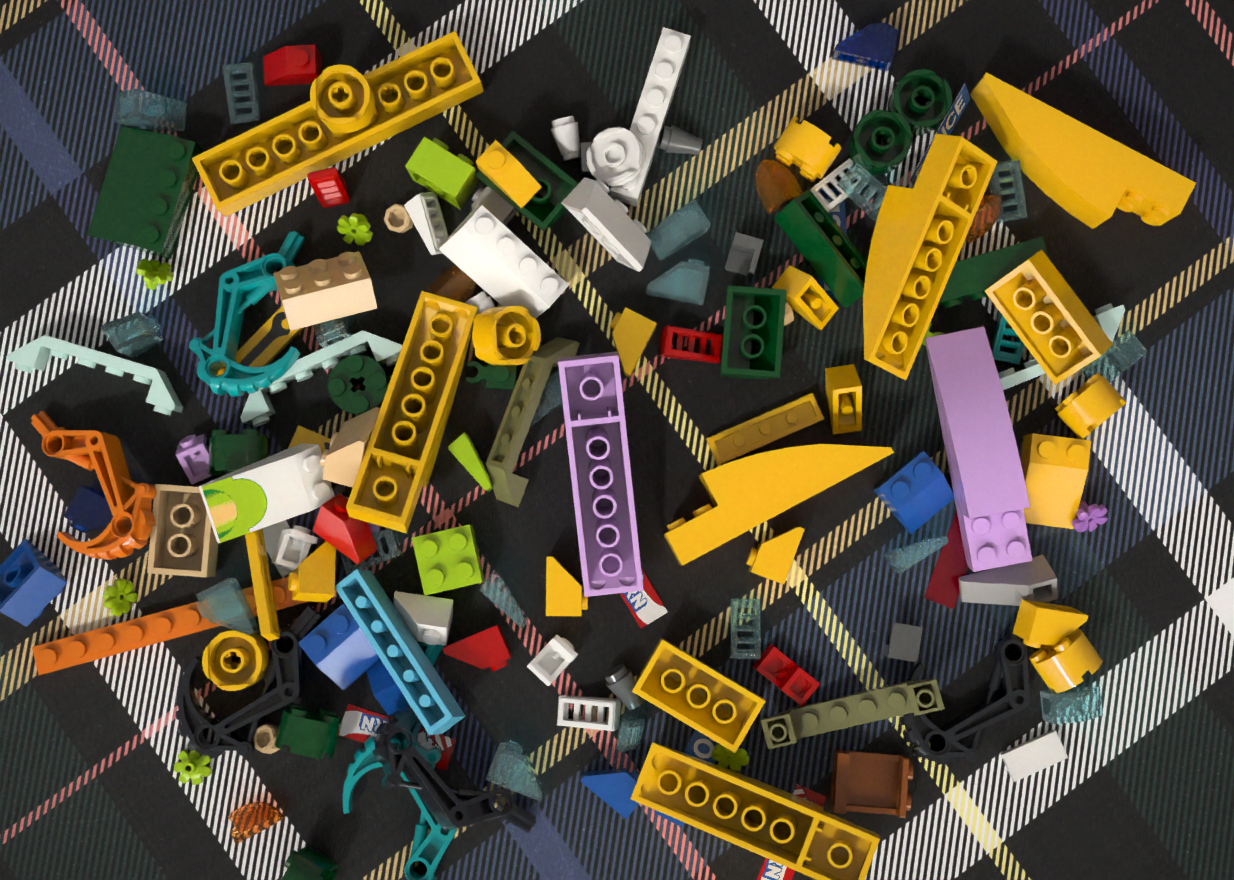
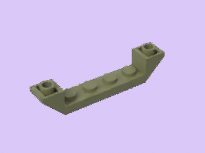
(519, 416)
(852, 710)

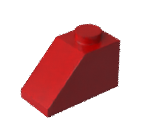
(292, 65)
(344, 532)
(482, 649)

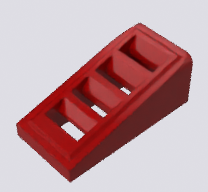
(329, 187)
(666, 343)

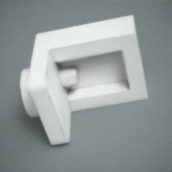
(293, 547)
(552, 659)

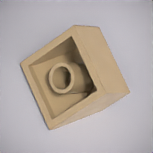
(348, 449)

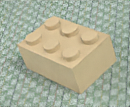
(325, 290)
(183, 534)

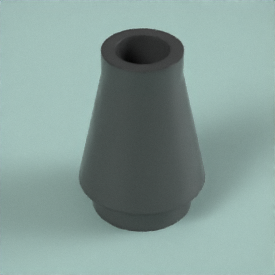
(679, 141)
(621, 683)

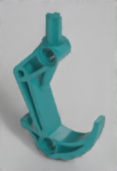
(235, 293)
(425, 848)

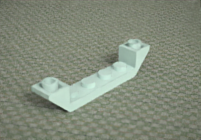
(1106, 317)
(36, 355)
(258, 404)

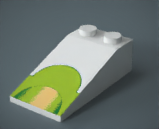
(266, 492)

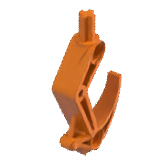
(105, 455)

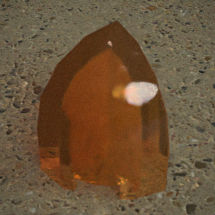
(775, 185)
(984, 218)
(453, 285)
(253, 819)

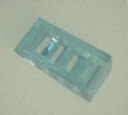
(228, 71)
(876, 186)
(1017, 188)
(393, 545)
(909, 555)
(499, 594)
(754, 653)
(630, 733)

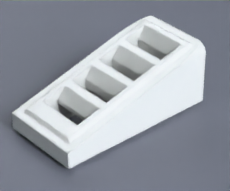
(823, 184)
(428, 220)
(614, 712)

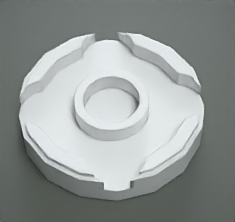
(615, 156)

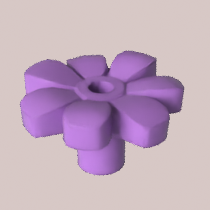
(1089, 517)

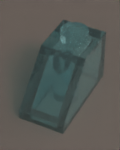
(150, 111)
(678, 230)
(682, 283)
(332, 331)
(133, 333)
(227, 607)
(1071, 705)
(515, 771)

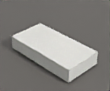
(1034, 755)

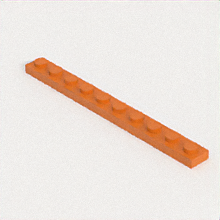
(140, 632)

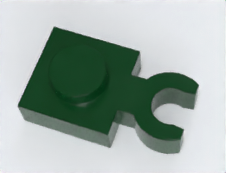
(496, 376)

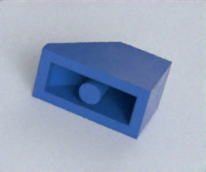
(613, 787)

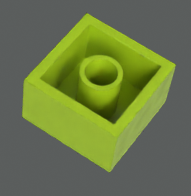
(443, 172)
(448, 559)

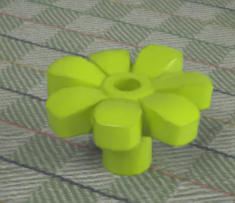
(355, 229)
(154, 272)
(119, 596)
(727, 757)
(192, 767)

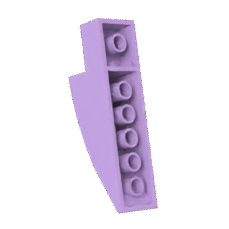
(980, 450)
(600, 473)

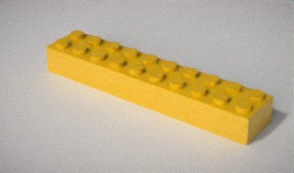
(300, 143)

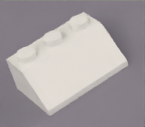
(609, 223)

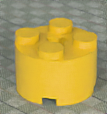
(329, 90)
(806, 148)
(505, 335)
(1092, 407)
(1066, 661)
(231, 675)

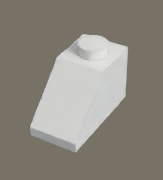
(425, 616)

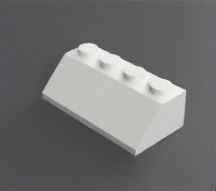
(502, 263)

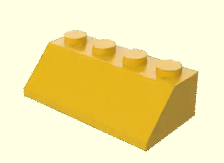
(1049, 317)
(698, 695)

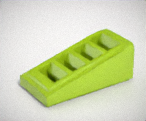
(467, 455)

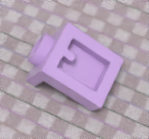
(194, 457)

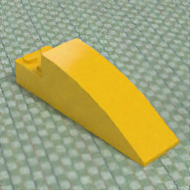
(1076, 163)
(917, 248)
(413, 414)
(761, 488)
(754, 816)

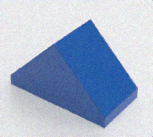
(385, 688)

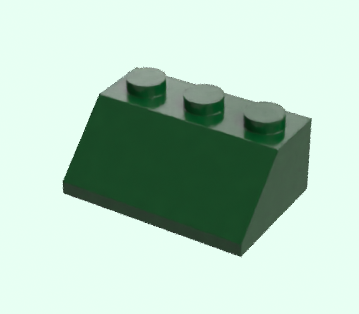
(556, 185)
(753, 332)

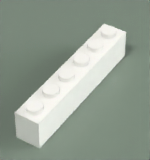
(654, 106)

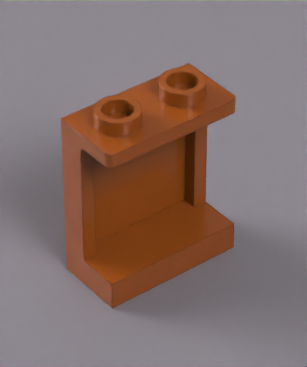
(870, 783)

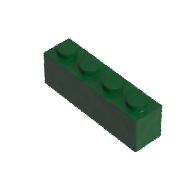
(825, 247)
(980, 272)

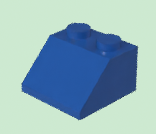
(915, 491)
(28, 583)
(340, 648)

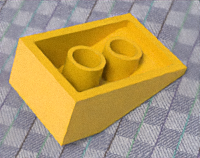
(1054, 478)

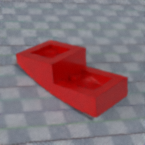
(786, 675)

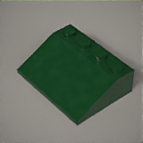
(146, 191)

